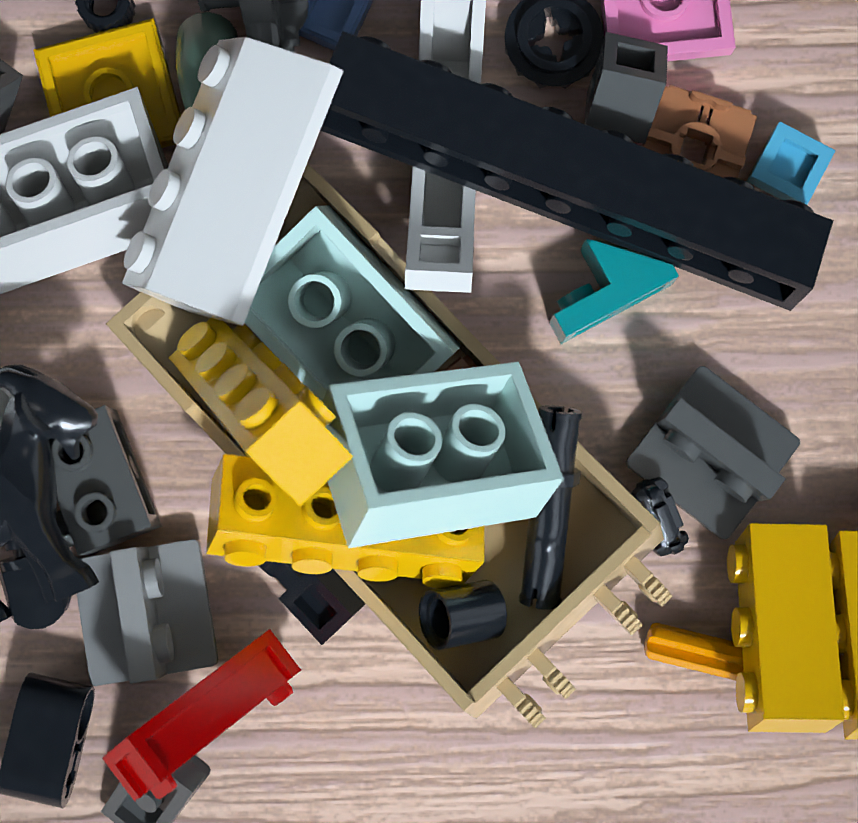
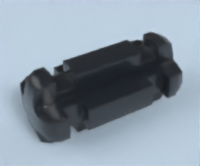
(664, 509)

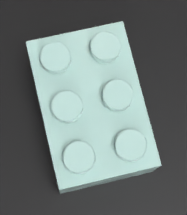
(438, 453)

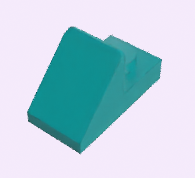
(623, 281)

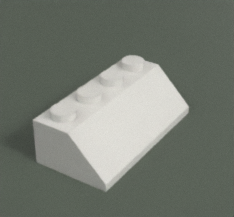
(230, 178)
(75, 187)

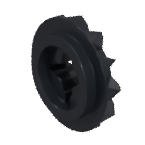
(537, 63)

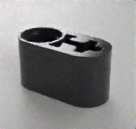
(46, 740)

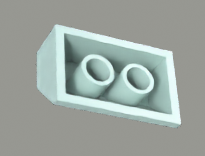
(341, 311)

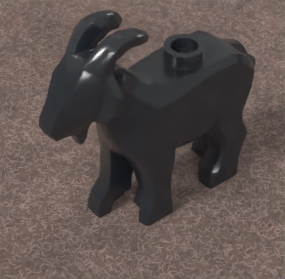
(28, 485)

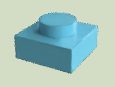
(790, 164)

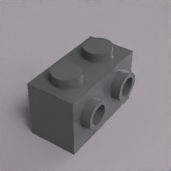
(102, 490)

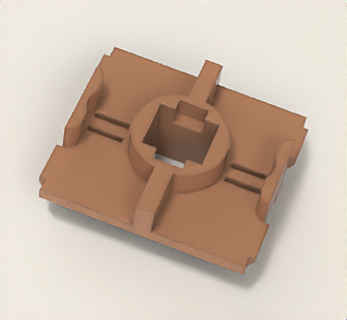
(724, 135)

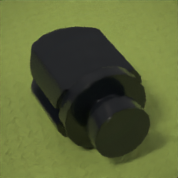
(24, 593)

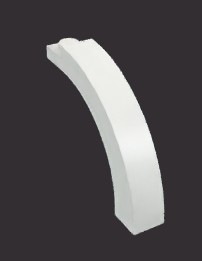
(440, 209)

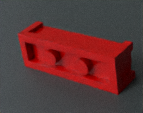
(200, 715)

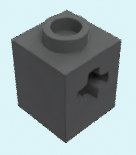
(626, 86)

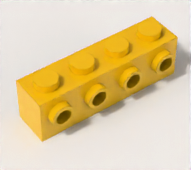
(262, 406)
(260, 522)

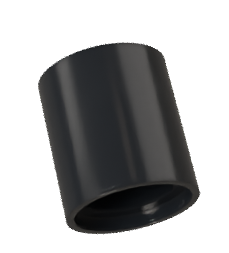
(462, 614)

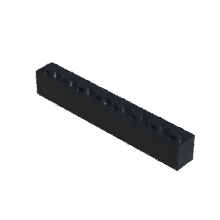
(575, 173)

